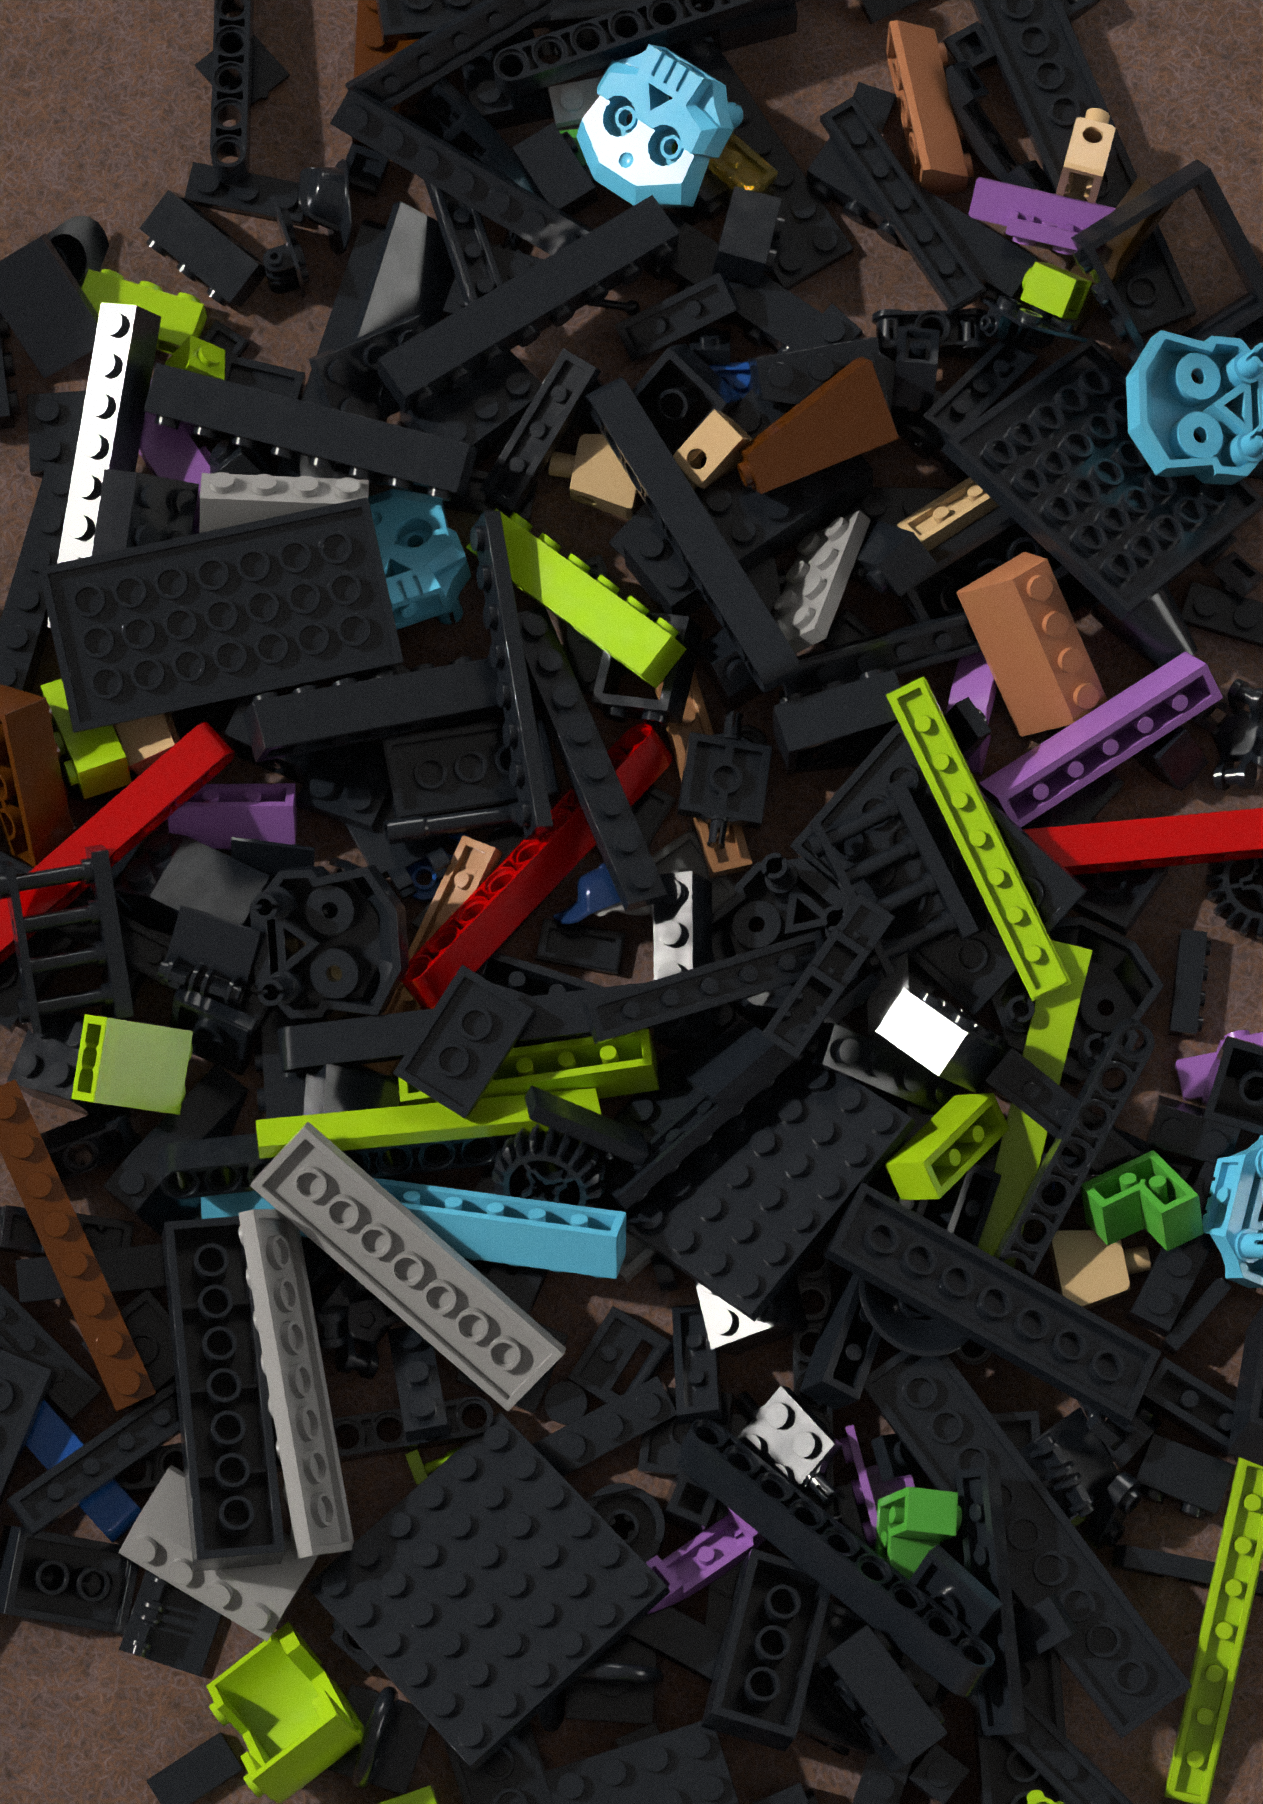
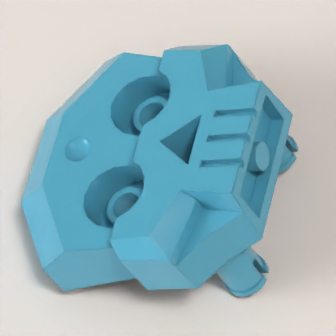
(638, 156)
(1170, 407)
(422, 578)
(1236, 1214)

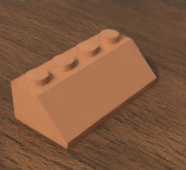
(926, 108)
(1032, 645)

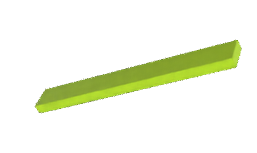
(978, 838)
(412, 1123)
(1025, 1140)
(1219, 1640)

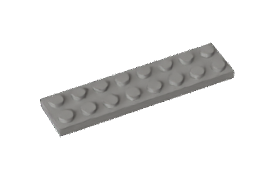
(408, 1266)
(296, 1383)

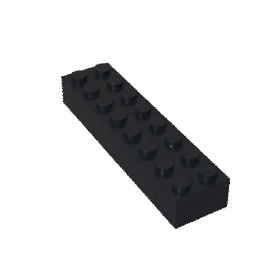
(221, 1398)

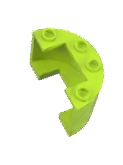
(286, 1713)

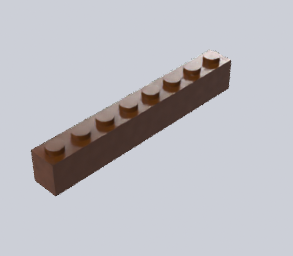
(70, 1253)

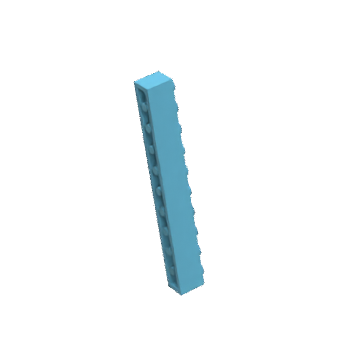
(494, 1226)

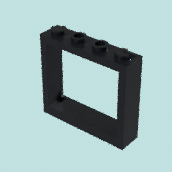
(1201, 178)

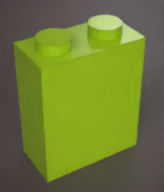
(132, 1064)

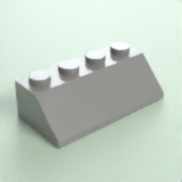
(243, 499)
(246, 1595)

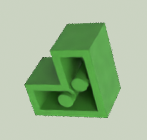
(1139, 1197)
(913, 1524)

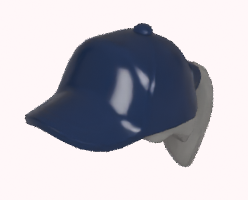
(597, 896)

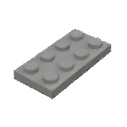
(819, 580)

